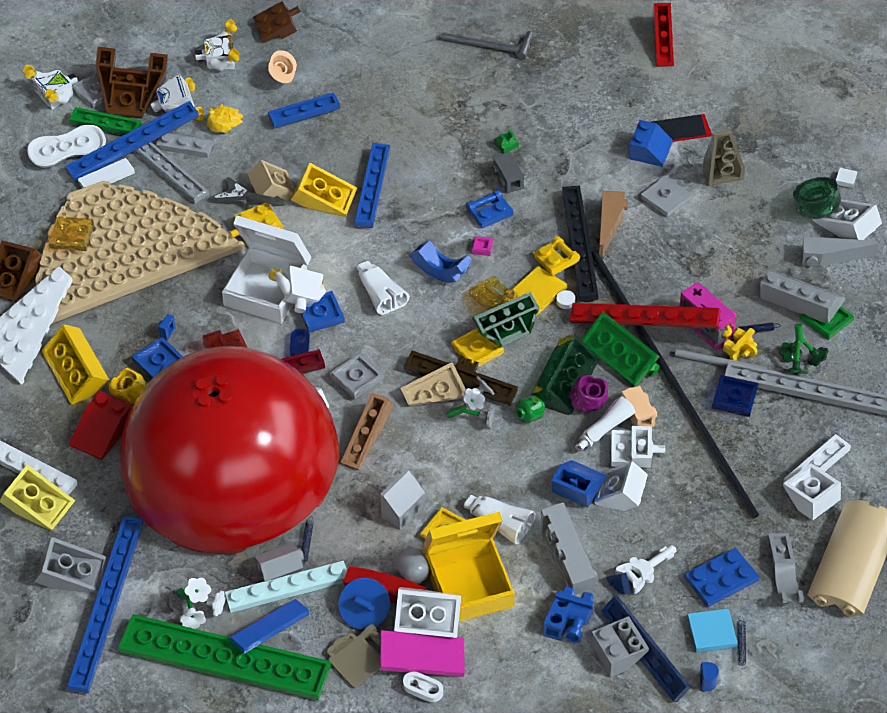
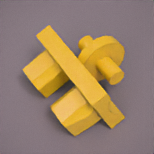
(744, 347)

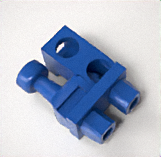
(570, 608)

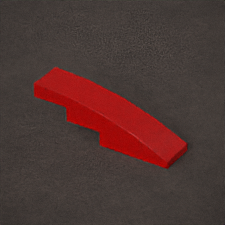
(389, 581)

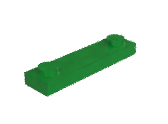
(104, 121)

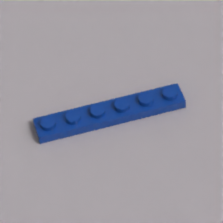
(372, 185)

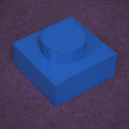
(167, 326)

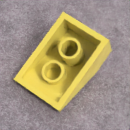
(36, 499)

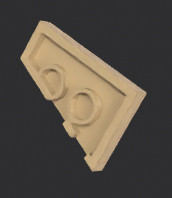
(435, 387)

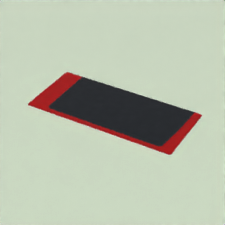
(685, 127)

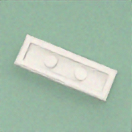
(109, 173)

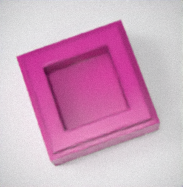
(482, 246)

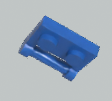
(492, 213)

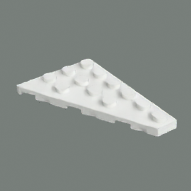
(28, 322)

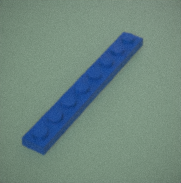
(132, 141)

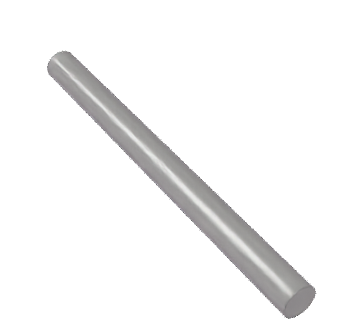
(710, 359)

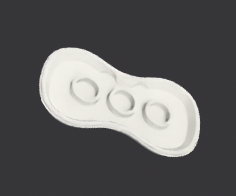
(51, 150)

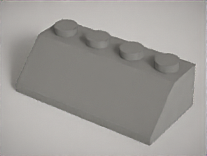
(800, 296)

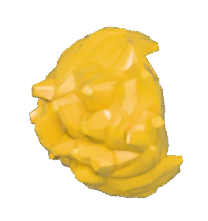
(223, 119)

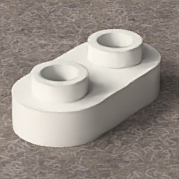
(424, 686)

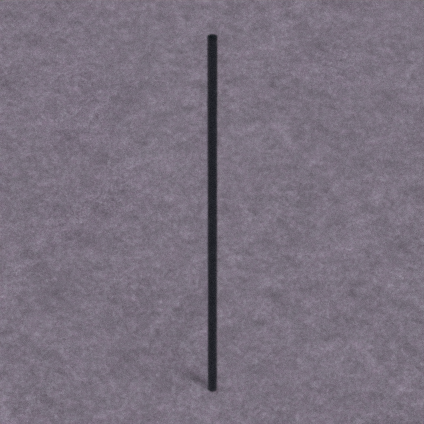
(680, 393)

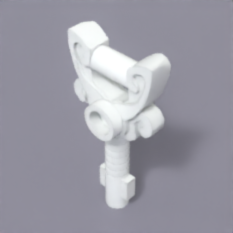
(644, 568)

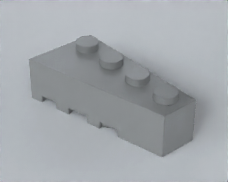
(567, 548)

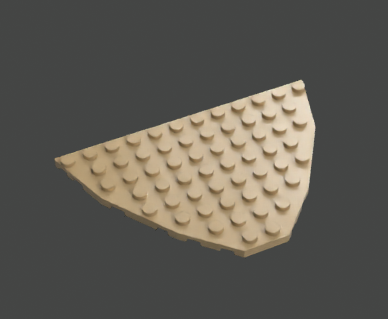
(131, 245)

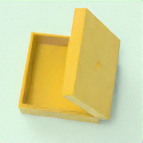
(468, 564)

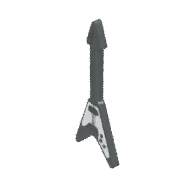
(238, 192)

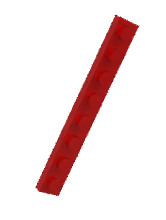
(647, 315)

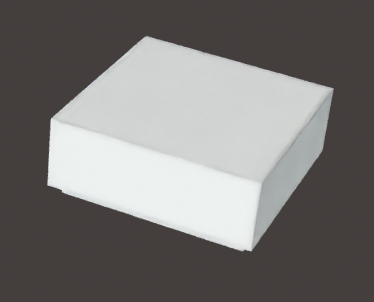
(846, 177)

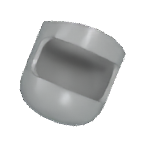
(413, 565)

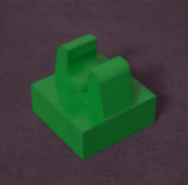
(506, 142)

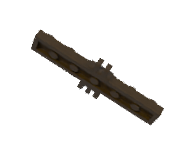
(424, 364)

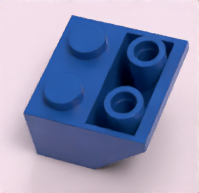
(577, 482)

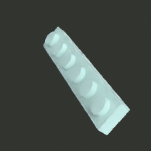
(286, 586)

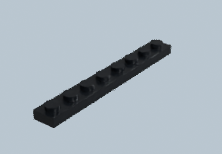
(580, 243)

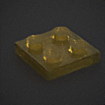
(71, 233)

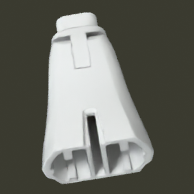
(382, 290)
(614, 415)
(515, 519)

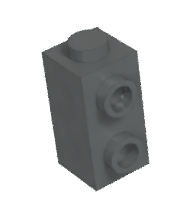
(508, 172)

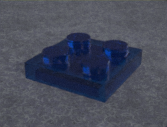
(735, 396)

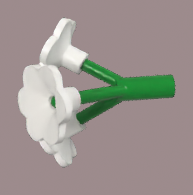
(198, 591)

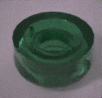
(817, 197)

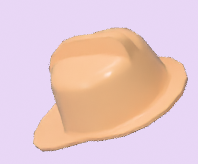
(282, 66)

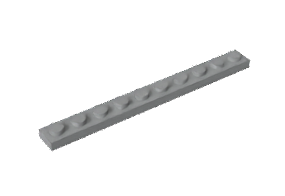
(810, 388)

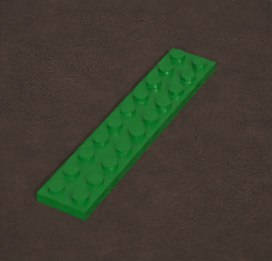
(219, 657)

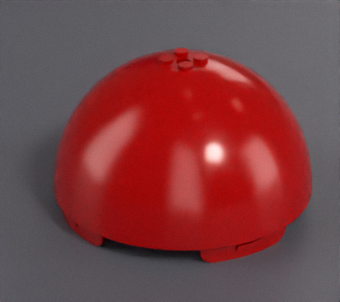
(228, 464)

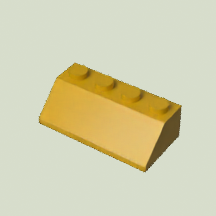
(74, 364)

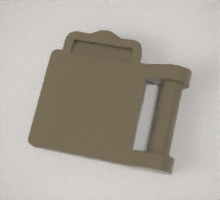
(355, 656)

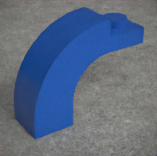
(437, 264)

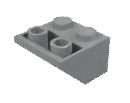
(618, 646)

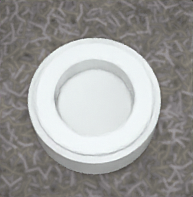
(565, 299)

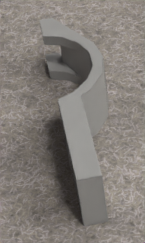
(784, 567)

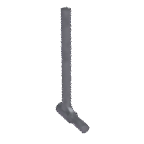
(520, 50)

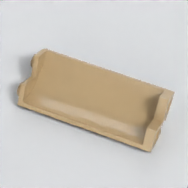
(852, 559)

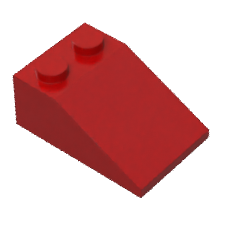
(100, 425)

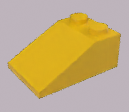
(323, 191)

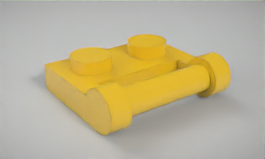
(552, 260)

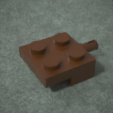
(276, 21)

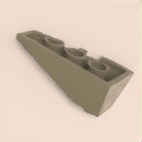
(722, 160)

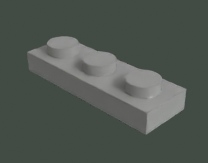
(185, 145)

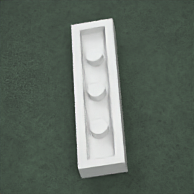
(825, 456)

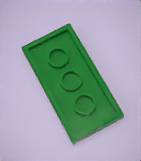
(619, 349)

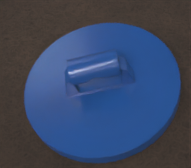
(364, 603)

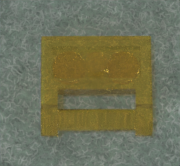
(488, 297)

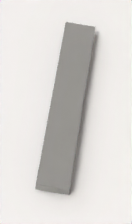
(172, 172)

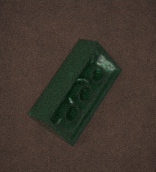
(566, 364)

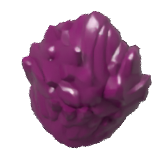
(589, 393)

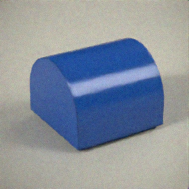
(708, 676)

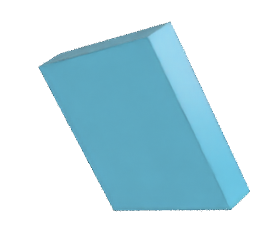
(712, 630)

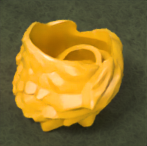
(127, 386)

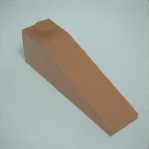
(612, 214)
(367, 430)

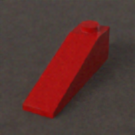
(663, 34)

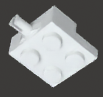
(634, 446)

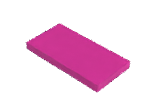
(422, 653)

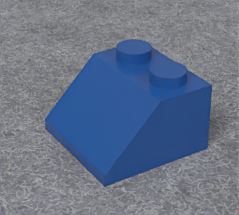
(649, 144)

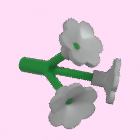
(474, 400)

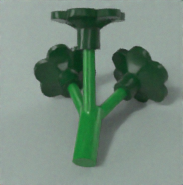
(792, 352)

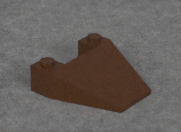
(128, 90)

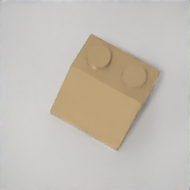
(271, 180)

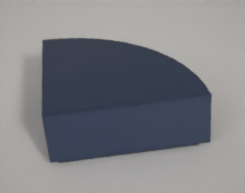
(619, 582)

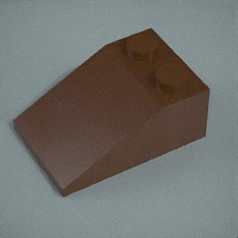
(17, 269)

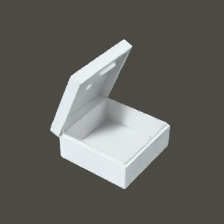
(249, 285)

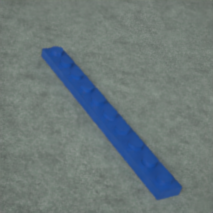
(105, 605)

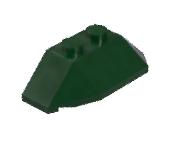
(508, 321)

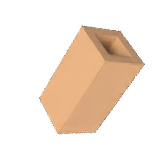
(645, 413)

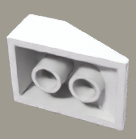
(852, 220)
(427, 612)

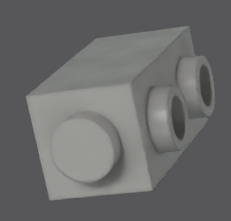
(279, 561)

